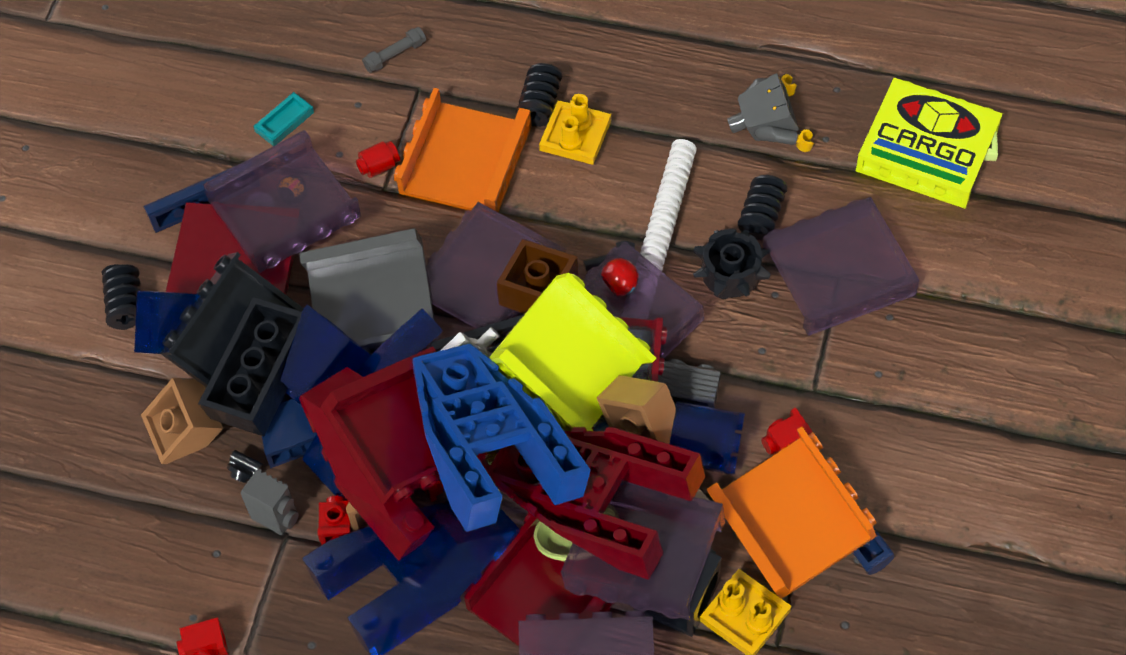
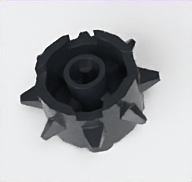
(731, 263)

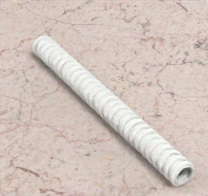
(668, 202)

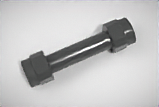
(374, 61)

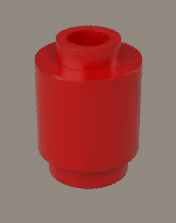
(377, 159)

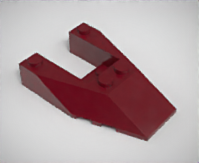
(611, 457)
(399, 524)

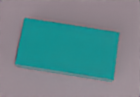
(283, 119)

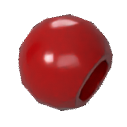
(620, 276)

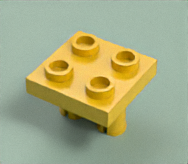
(575, 130)
(745, 613)

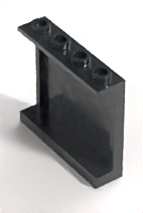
(215, 316)

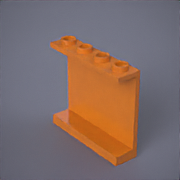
(461, 155)
(795, 514)

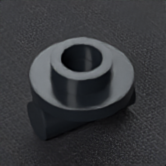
(242, 466)

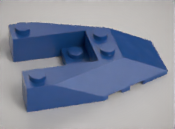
(477, 410)

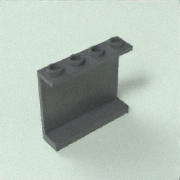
(370, 285)

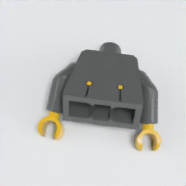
(769, 113)

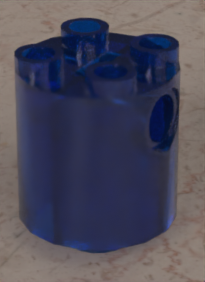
(710, 433)

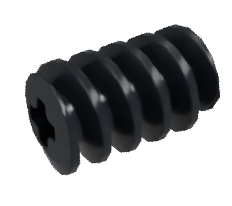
(539, 92)
(762, 205)
(120, 295)

